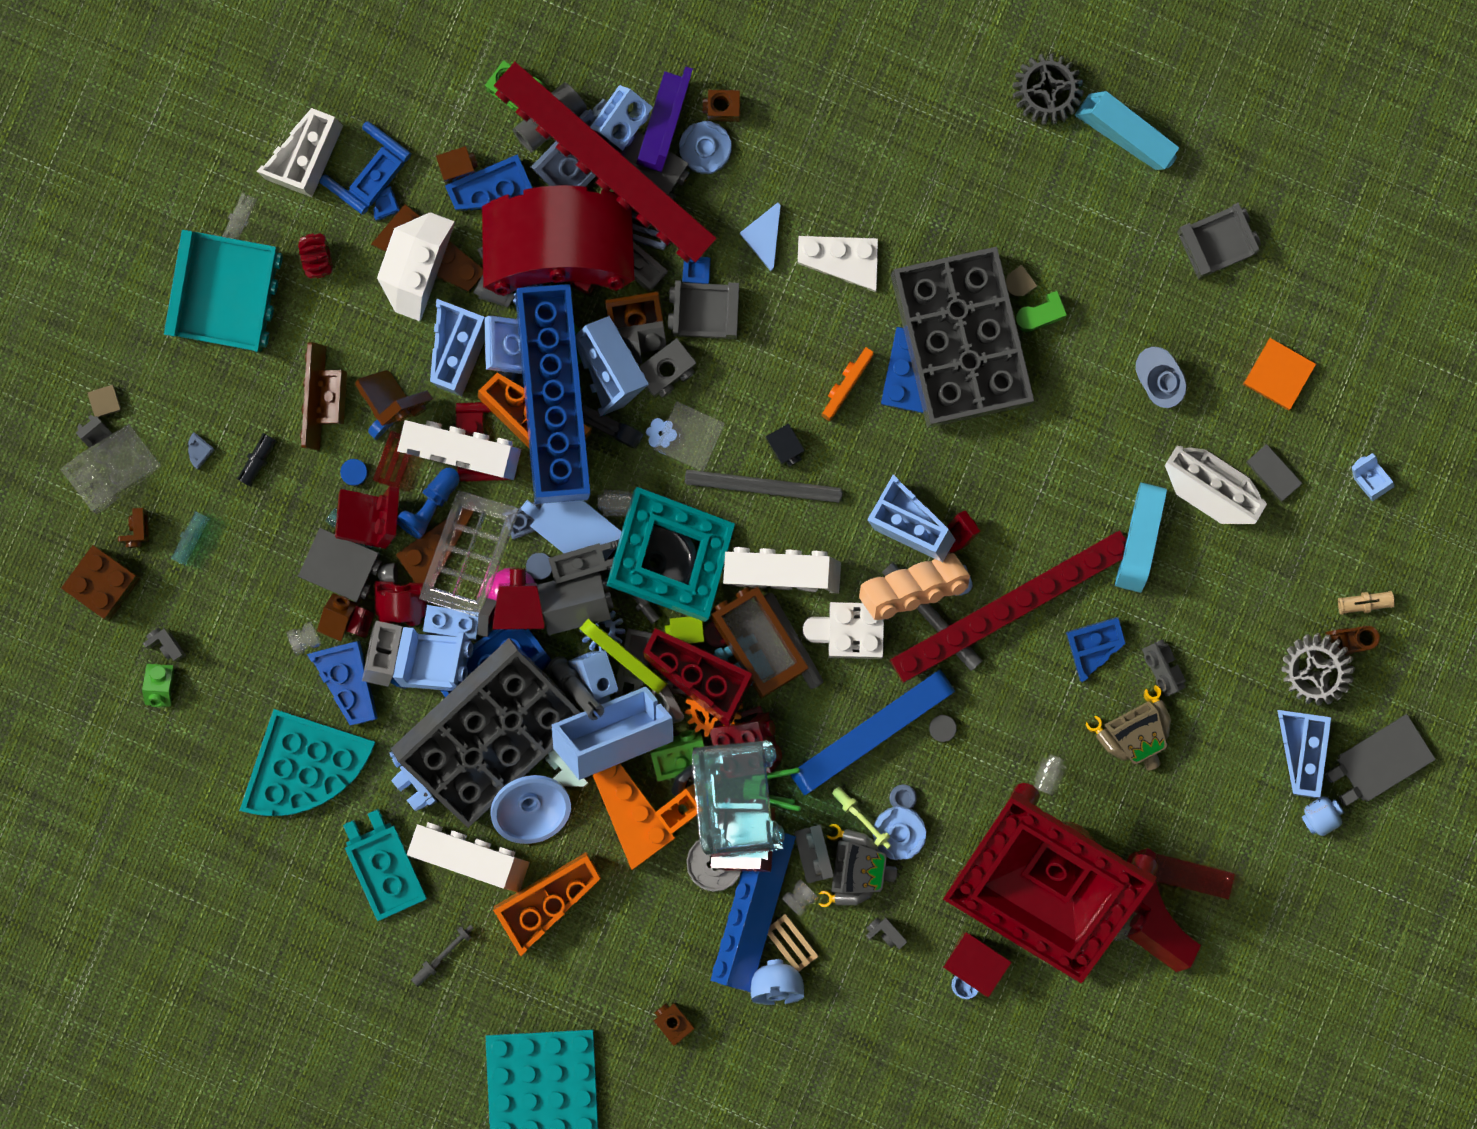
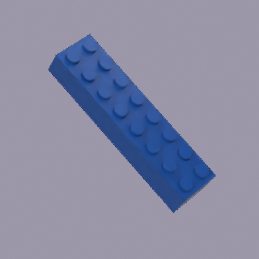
(552, 394)

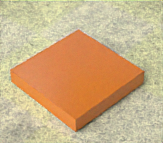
(1279, 374)

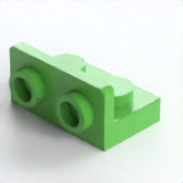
(676, 755)

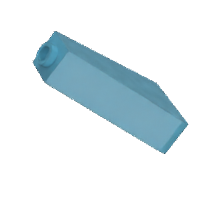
(1127, 130)

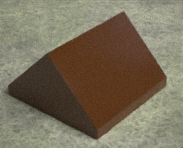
(634, 310)

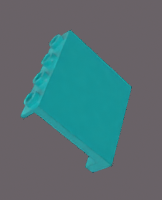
(223, 290)

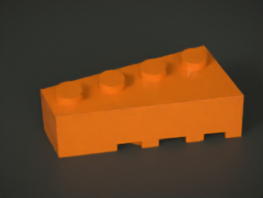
(508, 404)
(631, 815)
(544, 902)

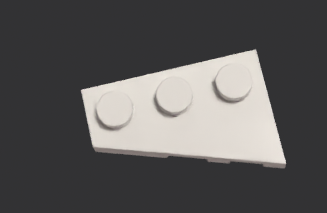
(841, 257)

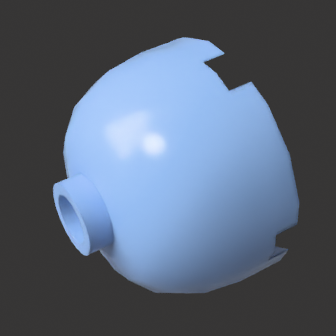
(776, 983)

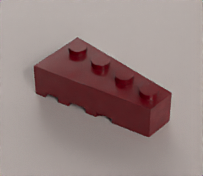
(702, 676)

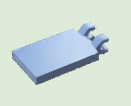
(572, 525)

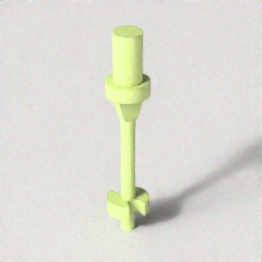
(849, 805)

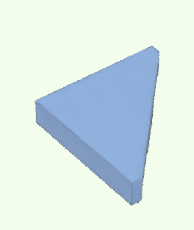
(762, 235)

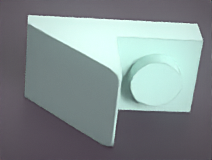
(566, 776)

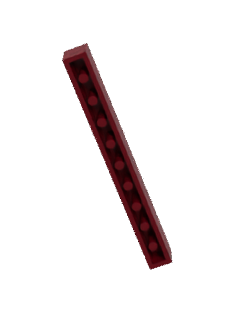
(603, 161)

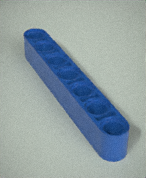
(872, 732)

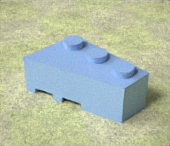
(611, 365)
(910, 522)

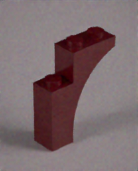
(1158, 932)

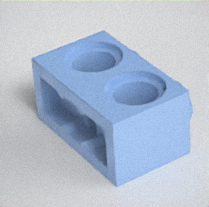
(616, 113)
(450, 622)

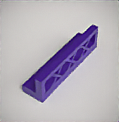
(663, 120)

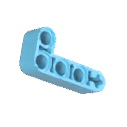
(1141, 538)

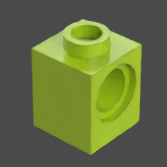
(686, 629)

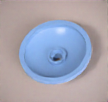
(534, 818)

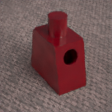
(518, 603)

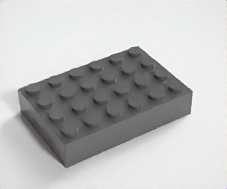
(962, 337)
(485, 732)

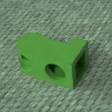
(1032, 318)

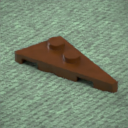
(419, 554)

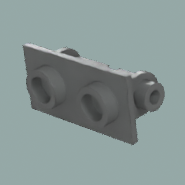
(1157, 658)

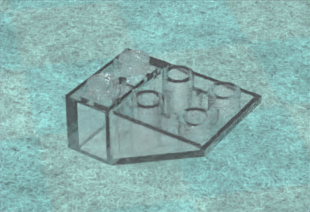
(110, 468)

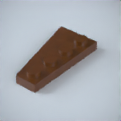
(455, 266)

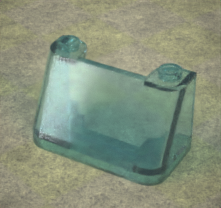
(735, 799)

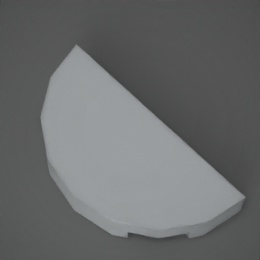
(668, 701)

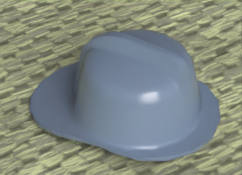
(1161, 377)

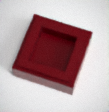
(360, 622)

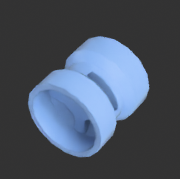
(964, 990)

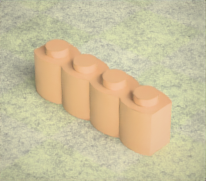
(914, 586)

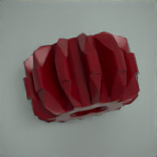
(315, 255)

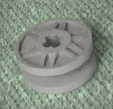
(706, 877)

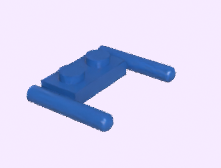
(375, 175)

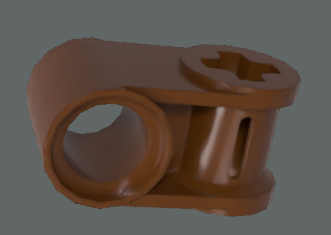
(1350, 639)

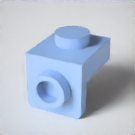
(1371, 477)

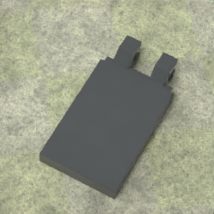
(1381, 760)

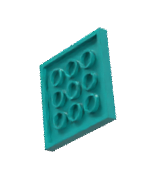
(542, 1080)

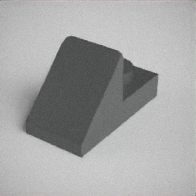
(643, 338)

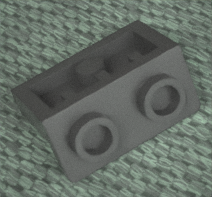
(813, 854)

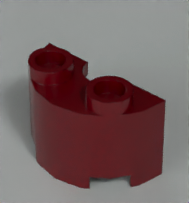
(399, 603)

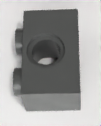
(674, 355)

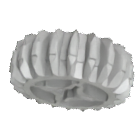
(1322, 690)

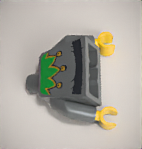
(857, 869)

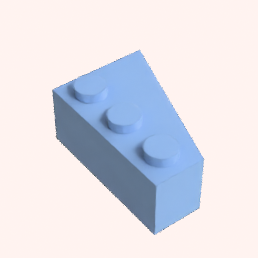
(456, 347)
(1306, 750)

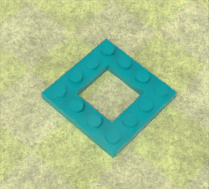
(626, 571)

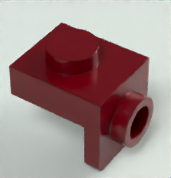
(963, 530)

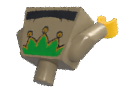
(1137, 733)

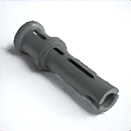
(570, 682)

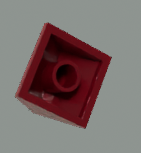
(976, 964)

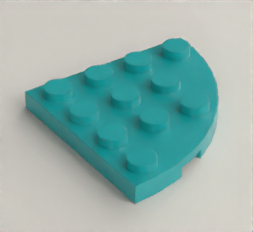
(302, 766)

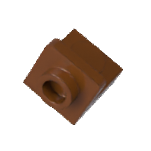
(139, 525)

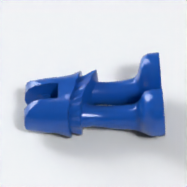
(436, 494)

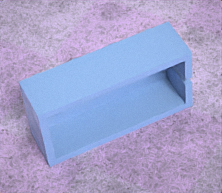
(625, 730)

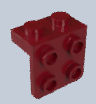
(758, 729)

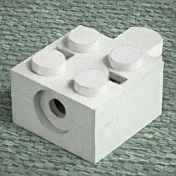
(846, 630)

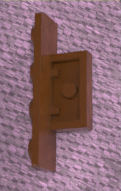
(322, 396)

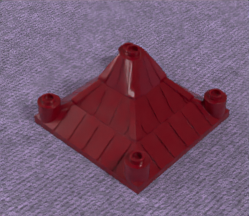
(1050, 885)

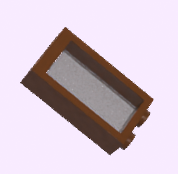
(758, 641)

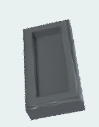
(1273, 472)

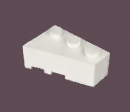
(304, 154)

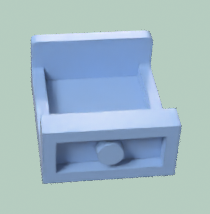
(432, 660)

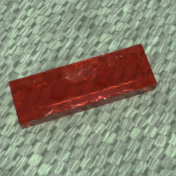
(1194, 876)

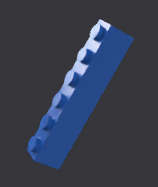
(750, 921)

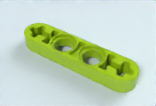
(623, 656)

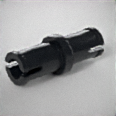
(257, 459)

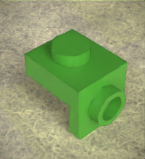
(158, 685)

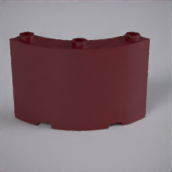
(556, 238)

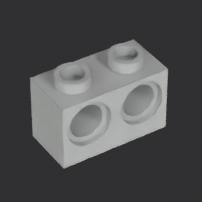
(382, 653)

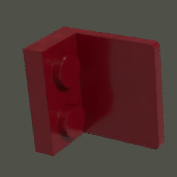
(367, 517)

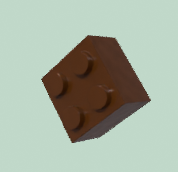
(100, 583)

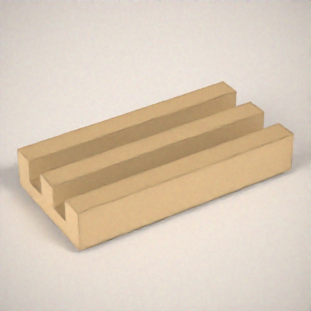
(805, 962)

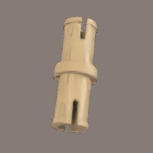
(1384, 600)

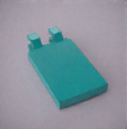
(383, 867)

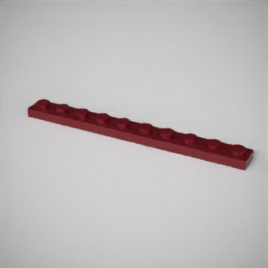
(1009, 607)

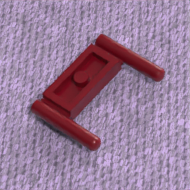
(470, 418)

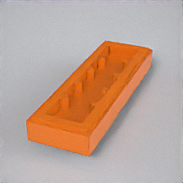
(852, 374)

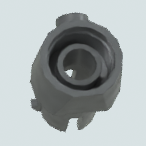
(526, 131)

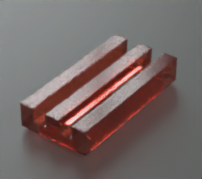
(386, 481)

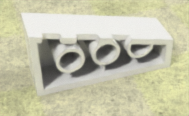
(459, 449)
(782, 570)
(467, 857)

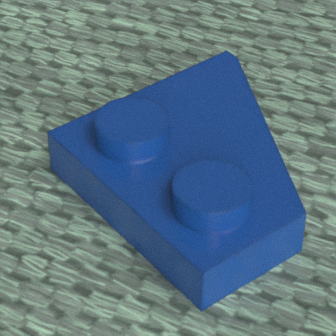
(1094, 645)

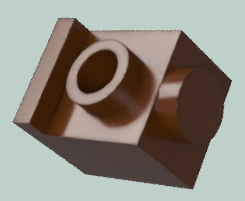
(683, 1026)

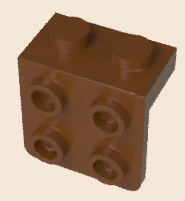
(388, 399)

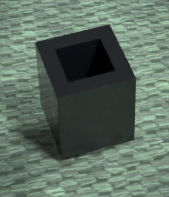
(785, 446)

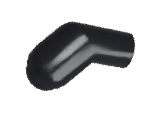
(682, 779)

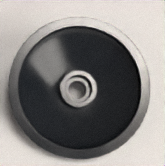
(671, 553)

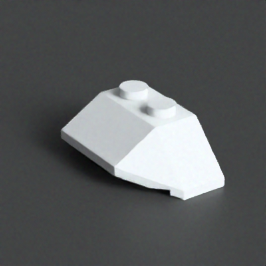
(414, 262)
(1214, 486)

